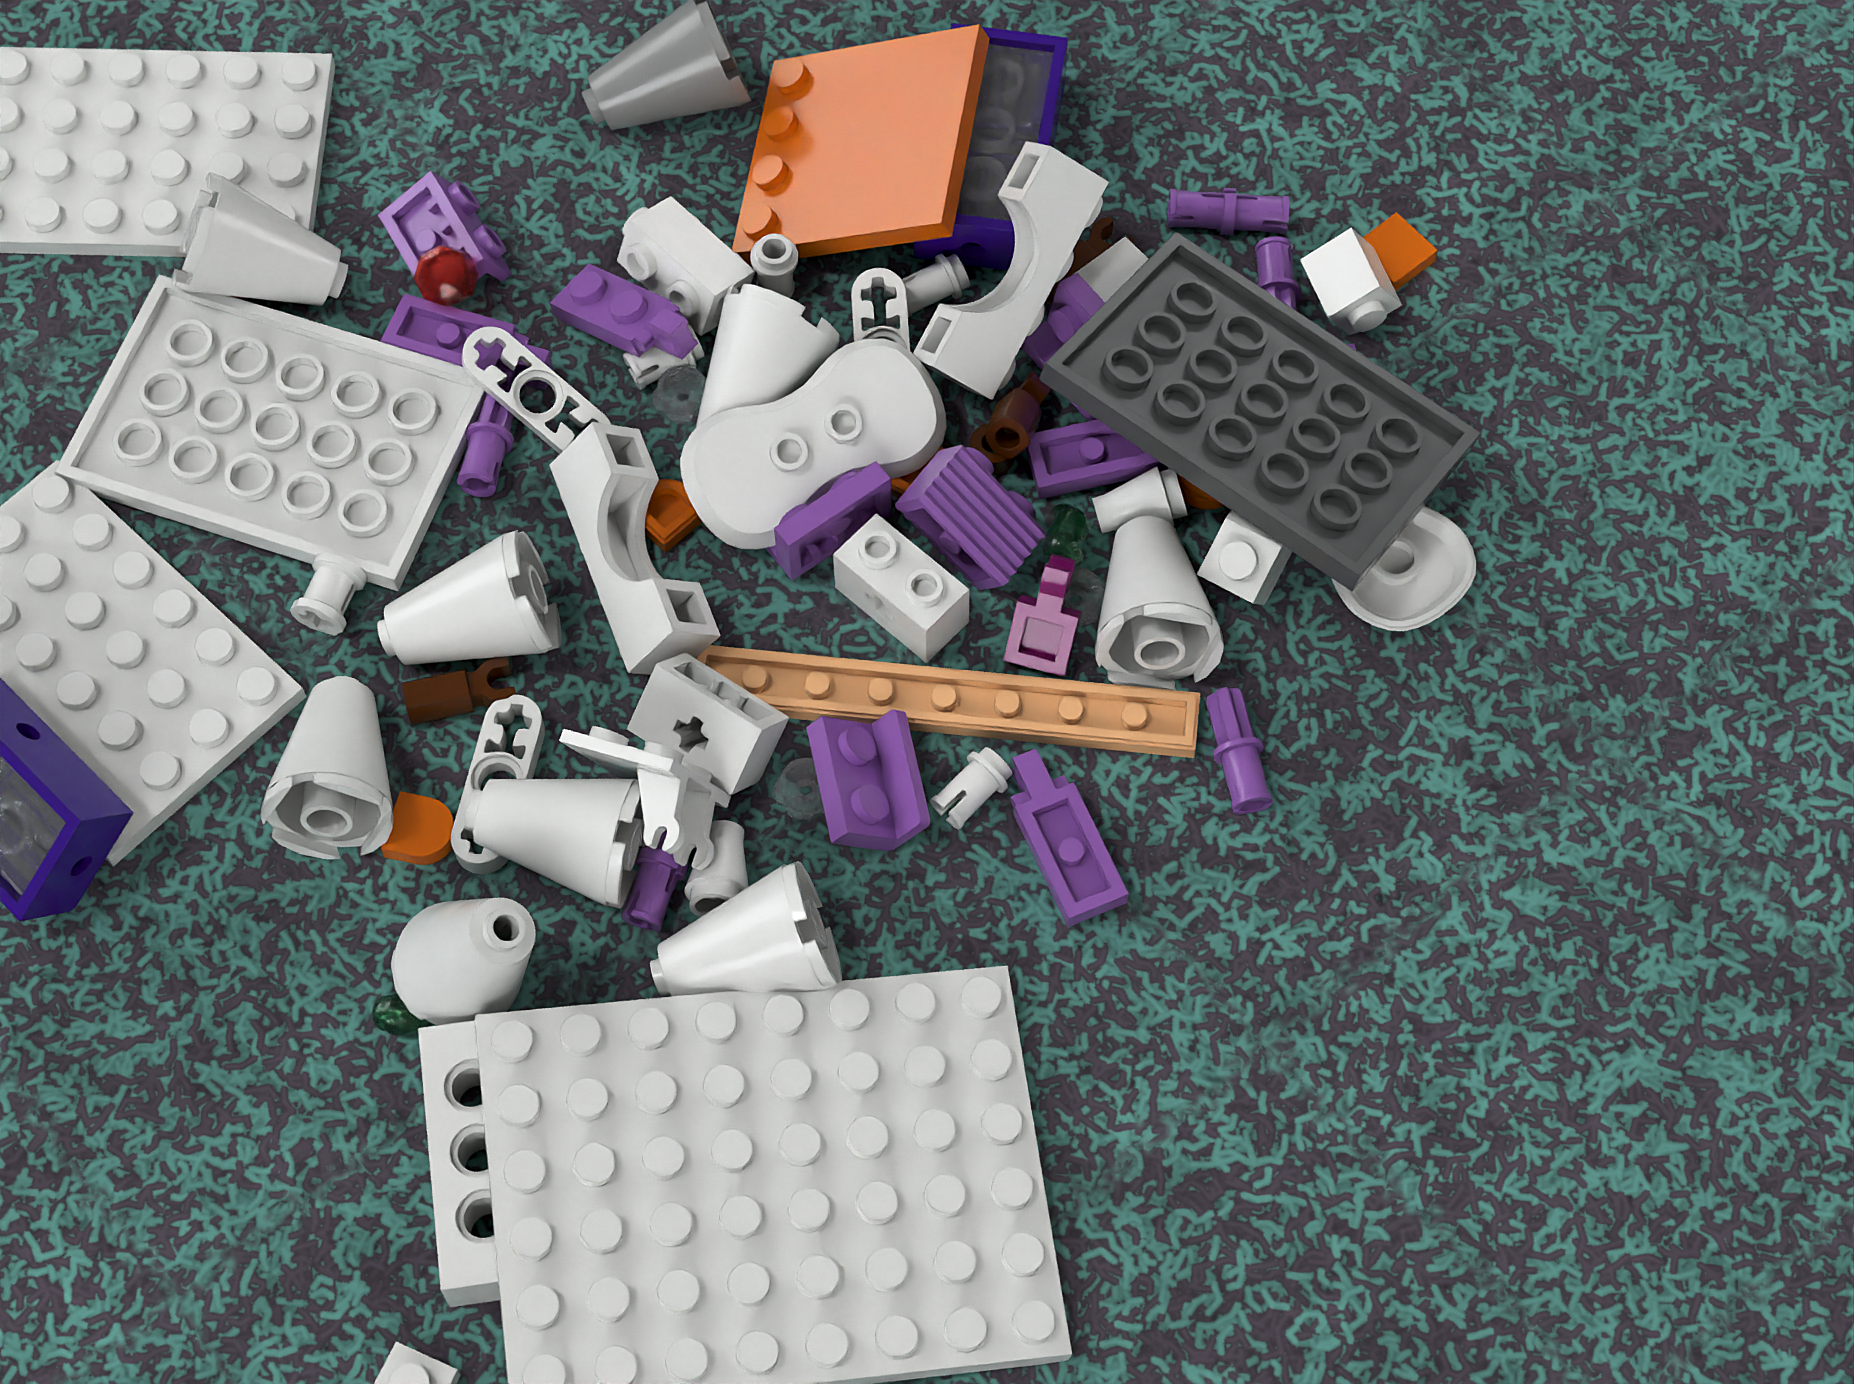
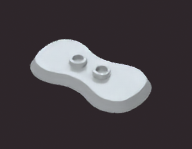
(767, 458)
(1416, 577)

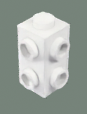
(682, 262)

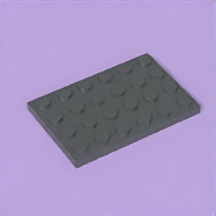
(1261, 409)

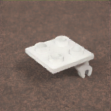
(672, 791)

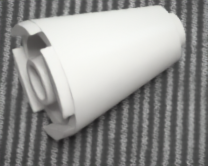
(254, 251)
(762, 350)
(476, 608)
(1155, 611)
(332, 776)
(564, 830)
(753, 942)
(463, 959)

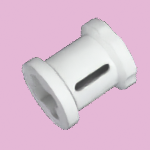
(329, 593)

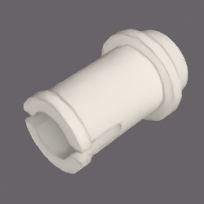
(774, 261)
(935, 283)
(655, 362)
(973, 785)

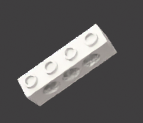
(453, 1135)

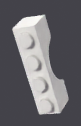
(1049, 208)
(606, 492)

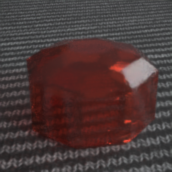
(446, 275)

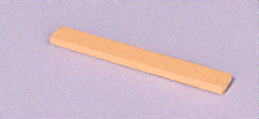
(967, 701)

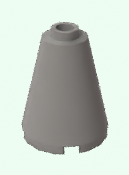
(668, 72)

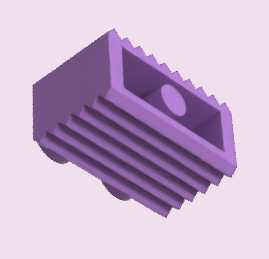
(971, 516)

